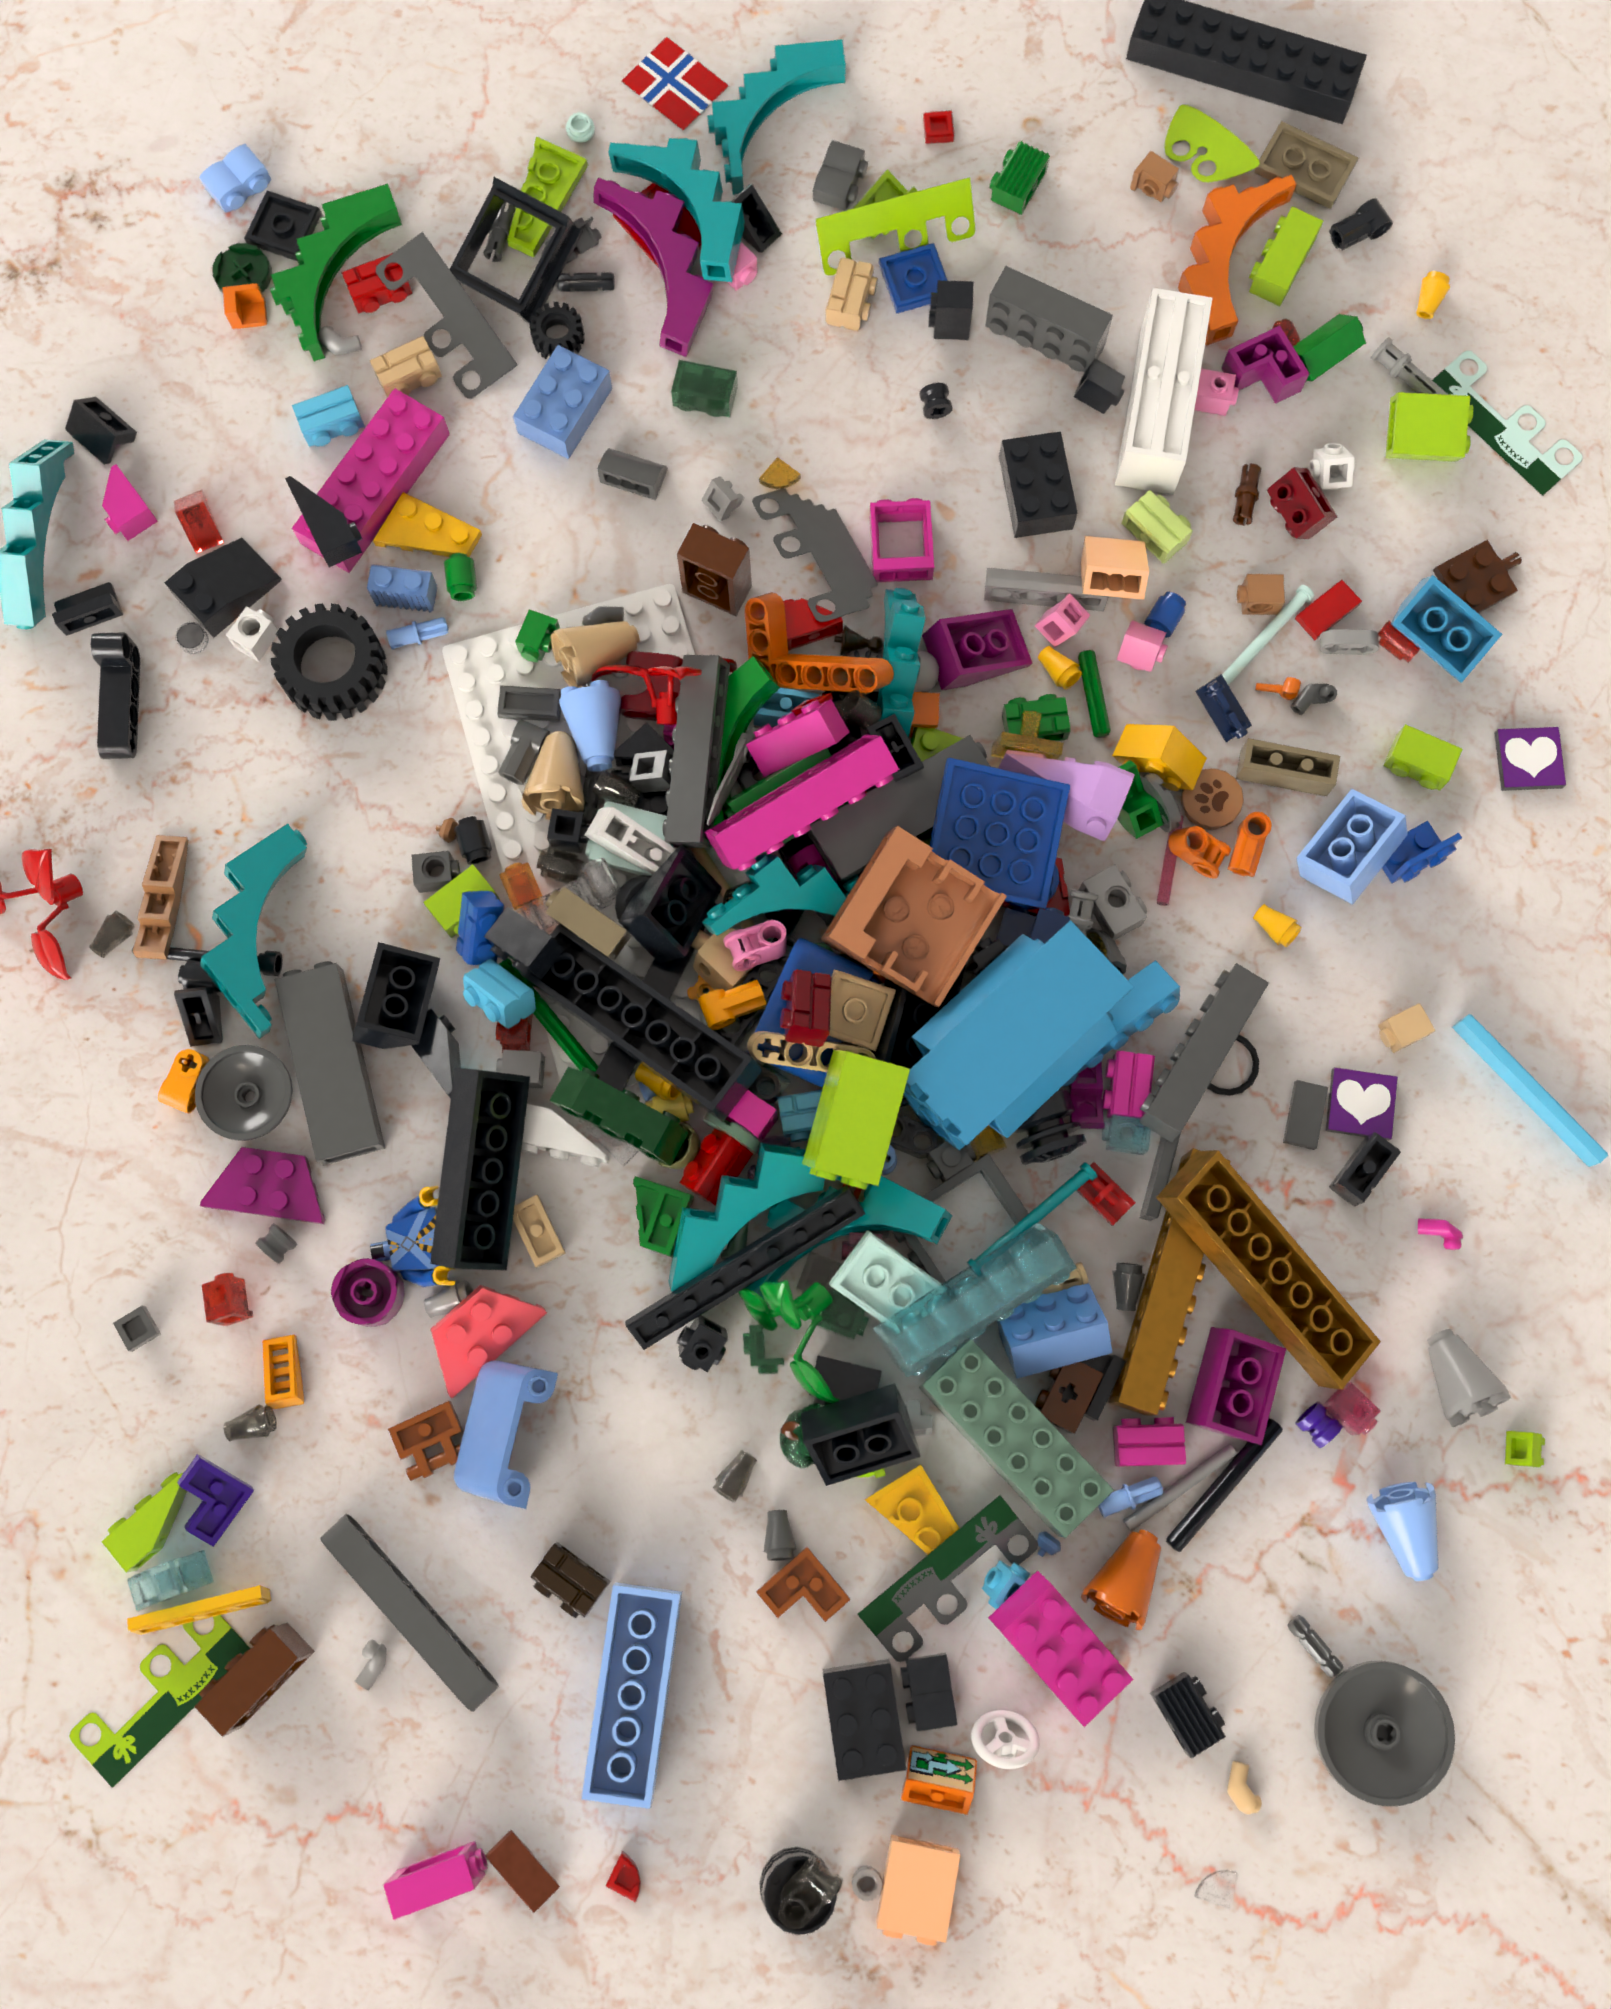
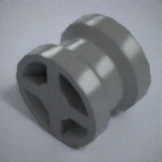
(276, 1243)

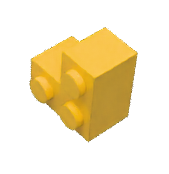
(1162, 752)

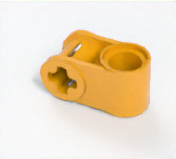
(181, 1081)

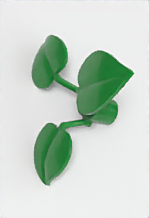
(806, 1307)

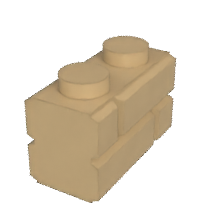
(850, 294)
(406, 367)

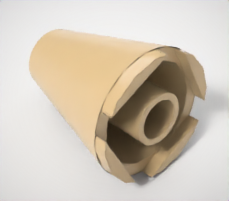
(591, 647)
(555, 778)

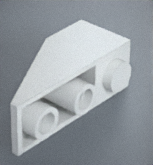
(551, 1133)

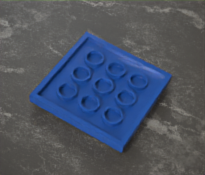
(1001, 828)

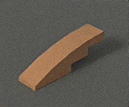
(161, 898)

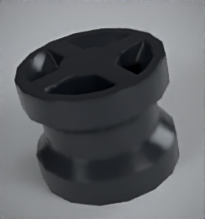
(935, 400)

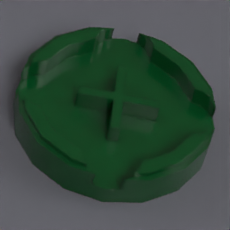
(242, 266)

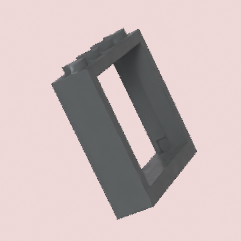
(999, 1186)

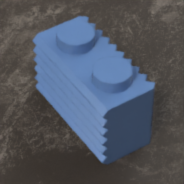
(402, 588)

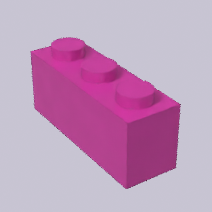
(796, 736)

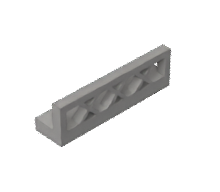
(1037, 589)

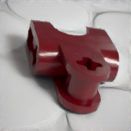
(640, 705)

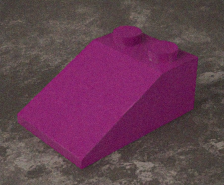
(976, 647)

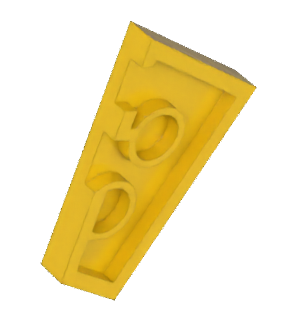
(915, 1509)

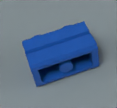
(477, 916)

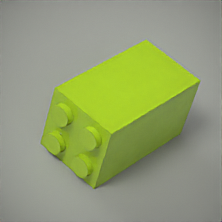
(855, 1119)

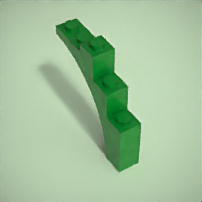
(347, 227)
(746, 693)

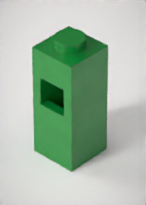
(1330, 344)

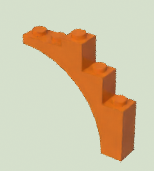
(1228, 219)

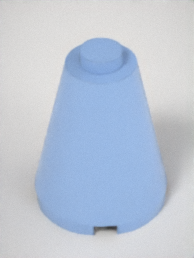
(1409, 1526)

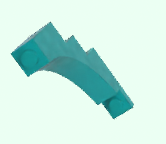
(35, 484)
(234, 962)
(706, 1233)

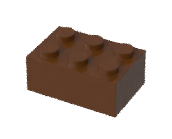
(715, 568)
(253, 1678)

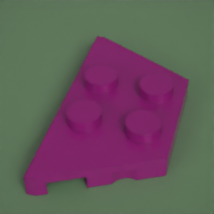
(266, 1186)

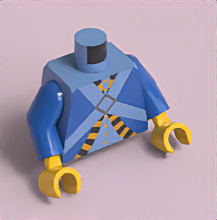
(411, 1242)

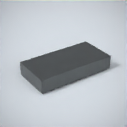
(529, 703)
(1305, 1115)

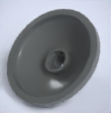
(228, 1079)

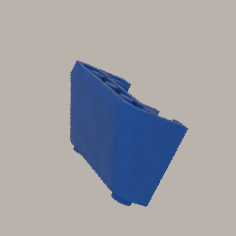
(813, 958)

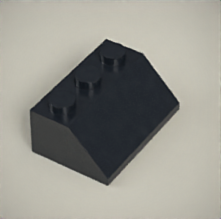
(396, 997)
(859, 1434)

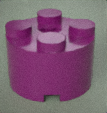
(363, 1310)

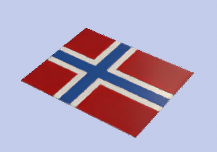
(674, 83)

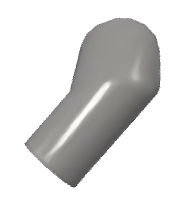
(377, 1656)

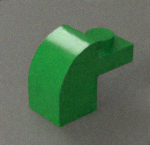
(1140, 809)

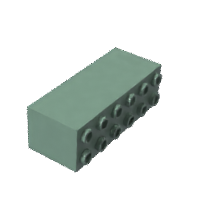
(1016, 1439)

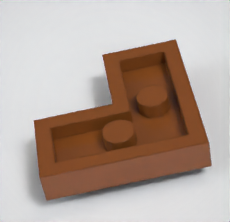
(805, 1578)

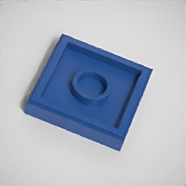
(912, 276)

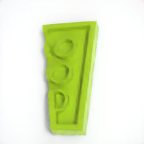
(550, 179)

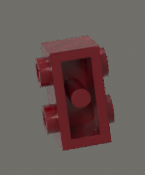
(1301, 503)

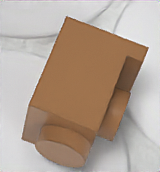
(1155, 177)

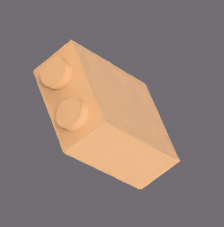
(1114, 567)
(917, 1890)

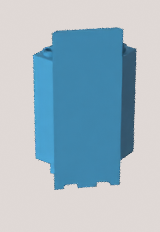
(1014, 1036)

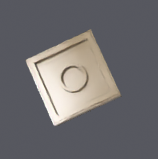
(858, 1009)

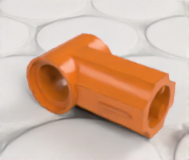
(1249, 846)

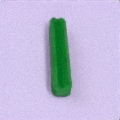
(1094, 693)

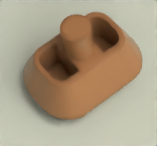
(446, 831)

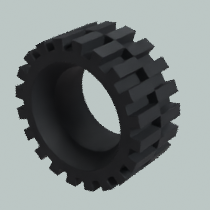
(351, 688)

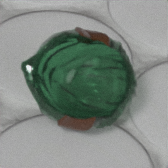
(792, 1439)

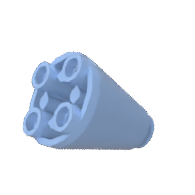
(593, 721)

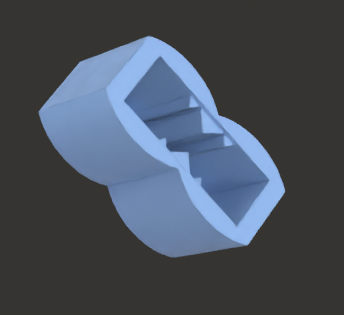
(235, 178)

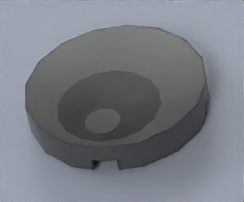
(1165, 800)

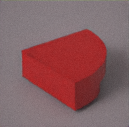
(625, 1878)

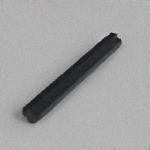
(1221, 1488)

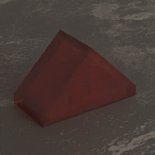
(198, 521)

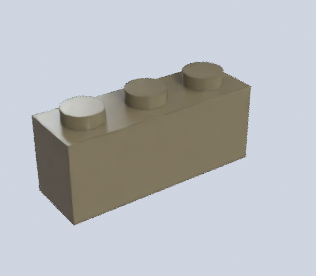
(1288, 767)

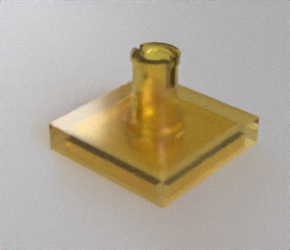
(1027, 740)

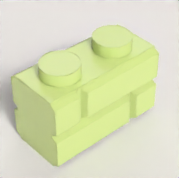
(1157, 525)

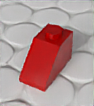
(804, 628)

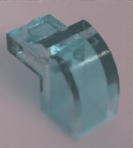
(169, 1580)

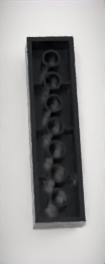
(1246, 57)
(647, 1026)

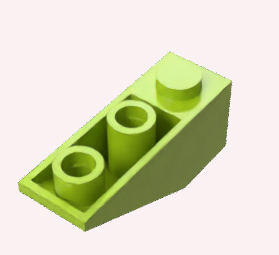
(146, 1531)

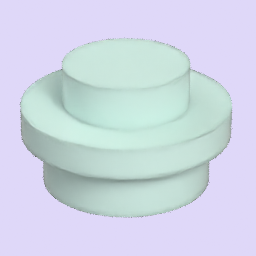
(580, 127)

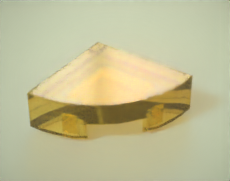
(779, 475)

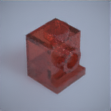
(516, 1037)
(225, 1300)

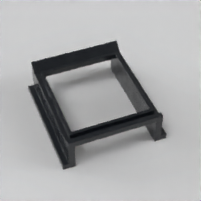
(549, 266)

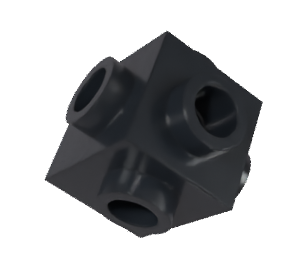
(702, 1344)

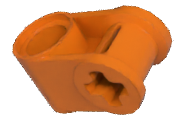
(1204, 852)

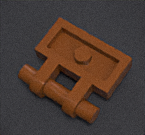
(423, 1432)

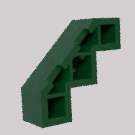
(620, 1114)

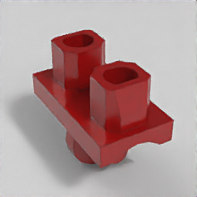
(1106, 1196)

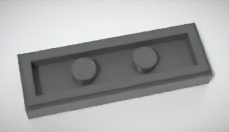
(1159, 1178)

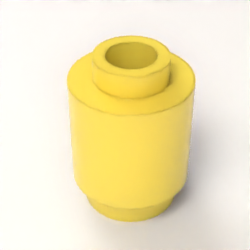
(680, 1107)

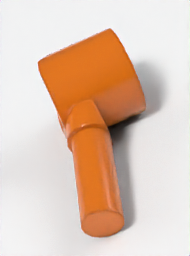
(1287, 691)

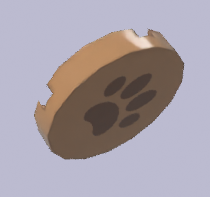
(1214, 800)

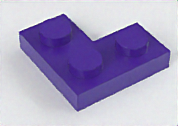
(221, 1496)

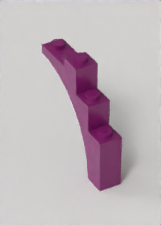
(675, 254)

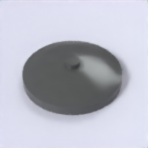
(1384, 1733)

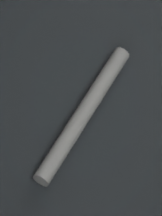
(1180, 1487)

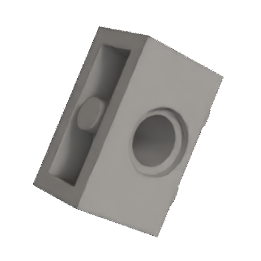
(1111, 919)

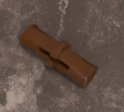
(1247, 494)

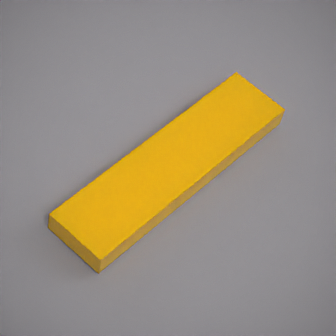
(199, 1610)

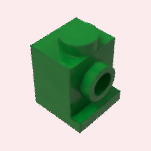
(535, 635)

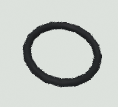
(1255, 1069)

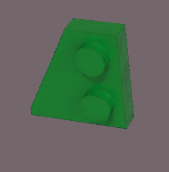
(659, 1215)

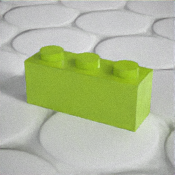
(1284, 255)

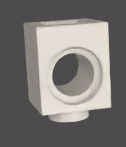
(257, 644)

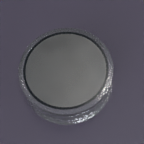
(192, 637)

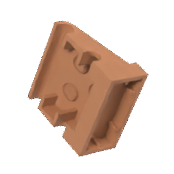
(913, 916)

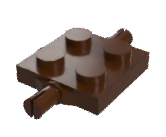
(1479, 576)

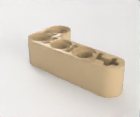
(810, 1057)

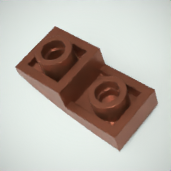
(522, 1871)

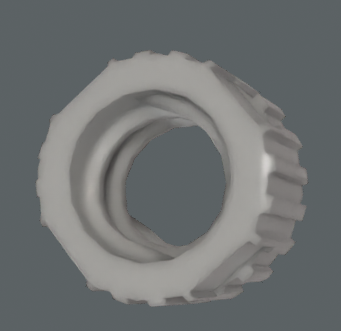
(875, 1891)

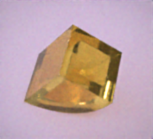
(988, 1142)

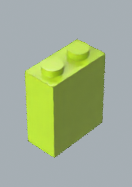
(1428, 427)

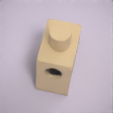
(715, 961)

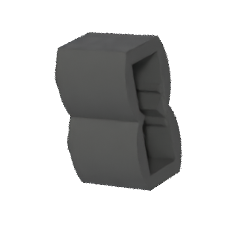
(839, 175)

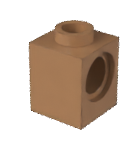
(1261, 594)

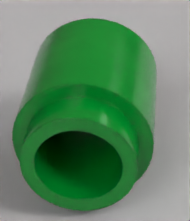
(460, 577)

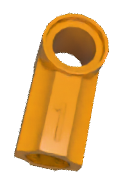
(723, 1007)

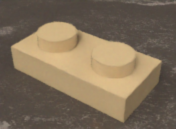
(537, 1231)

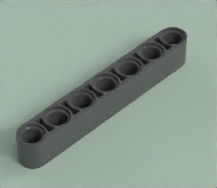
(409, 1612)

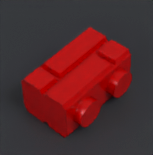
(368, 289)
(717, 1157)

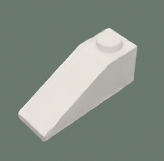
(628, 839)

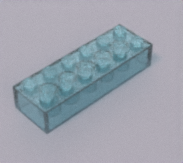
(975, 1299)

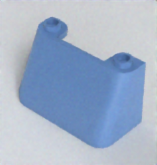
(492, 1430)

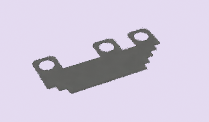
(832, 548)

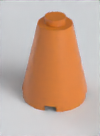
(1126, 1580)

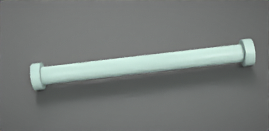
(1303, 595)

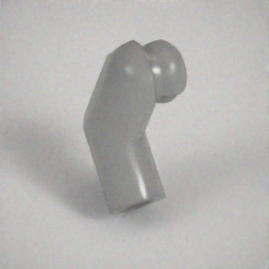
(337, 344)

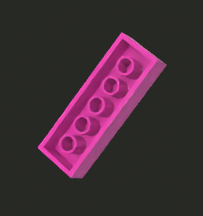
(379, 468)
(802, 801)

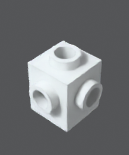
(1333, 467)

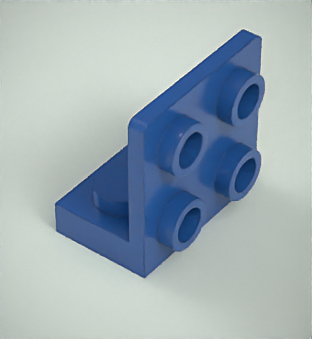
(1418, 851)

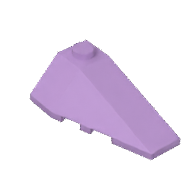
(1094, 792)

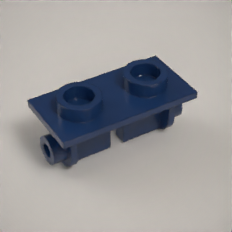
(1224, 708)

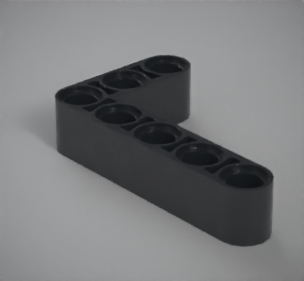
(749, 1019)

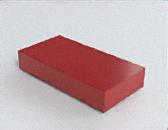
(1328, 609)

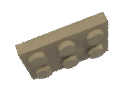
(1314, 164)

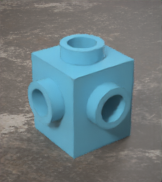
(1003, 1582)

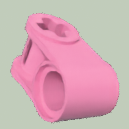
(754, 946)

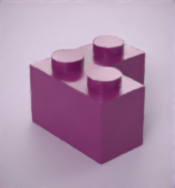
(1267, 359)

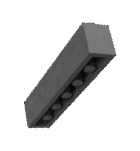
(696, 751)
(1203, 1052)

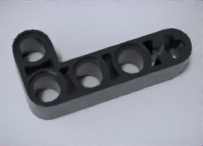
(117, 694)

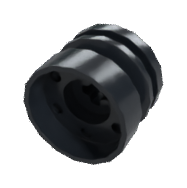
(1048, 1132)
(779, 1871)

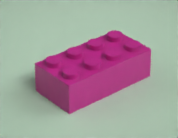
(1060, 1648)

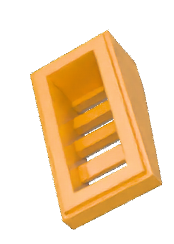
(295, 1385)

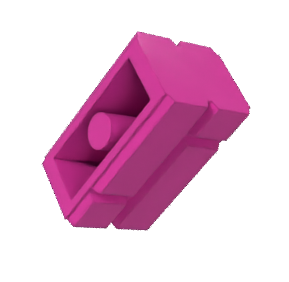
(1129, 1084)
(1149, 1444)

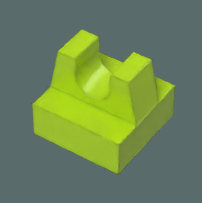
(1524, 1449)

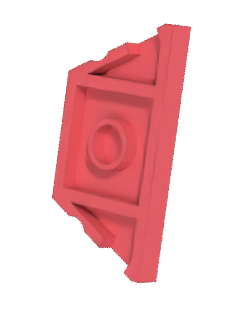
(480, 1332)

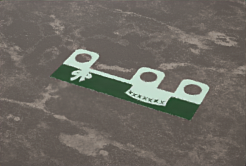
(1507, 436)

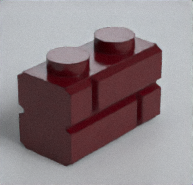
(807, 1008)

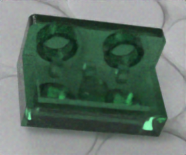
(755, 1347)

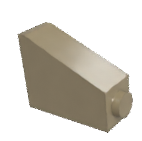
(587, 922)

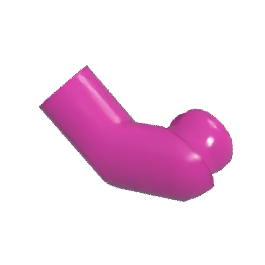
(1451, 1235)

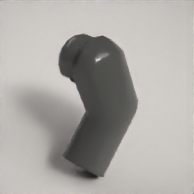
(604, 614)
(1313, 694)

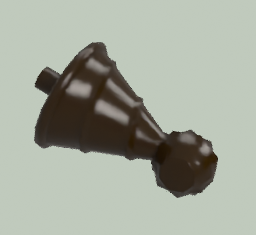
(853, 641)

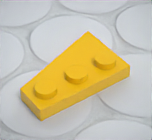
(425, 528)

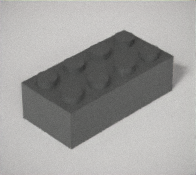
(1047, 320)

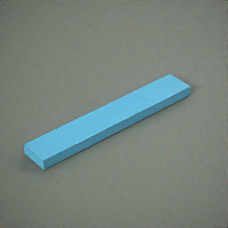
(1530, 1091)

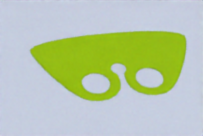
(1223, 147)

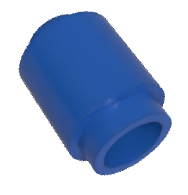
(1166, 613)

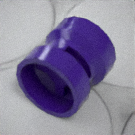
(1319, 1425)

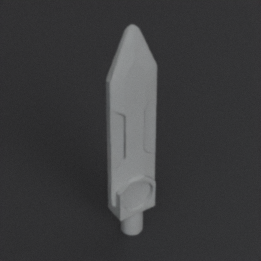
(741, 756)

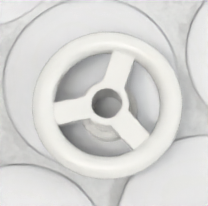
(1003, 1748)

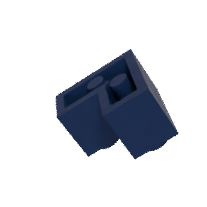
(1019, 922)

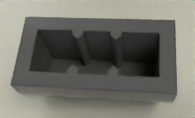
(631, 473)

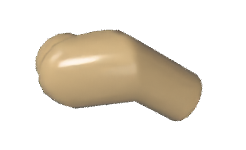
(1239, 1790)

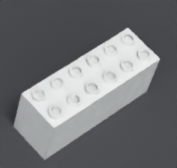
(1163, 391)

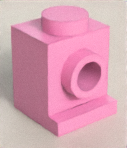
(1062, 620)

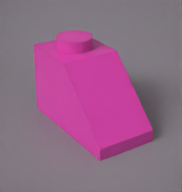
(125, 506)

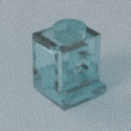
(1117, 1142)

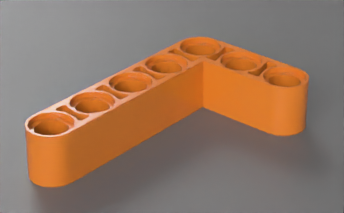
(769, 645)

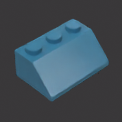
(1445, 627)

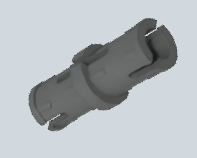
(499, 233)

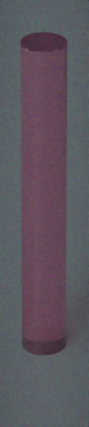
(1167, 873)

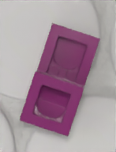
(1087, 1098)

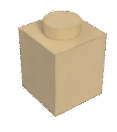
(1405, 1028)

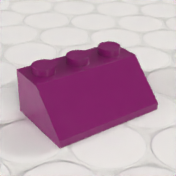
(1236, 1385)

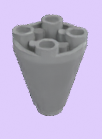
(1463, 1379)

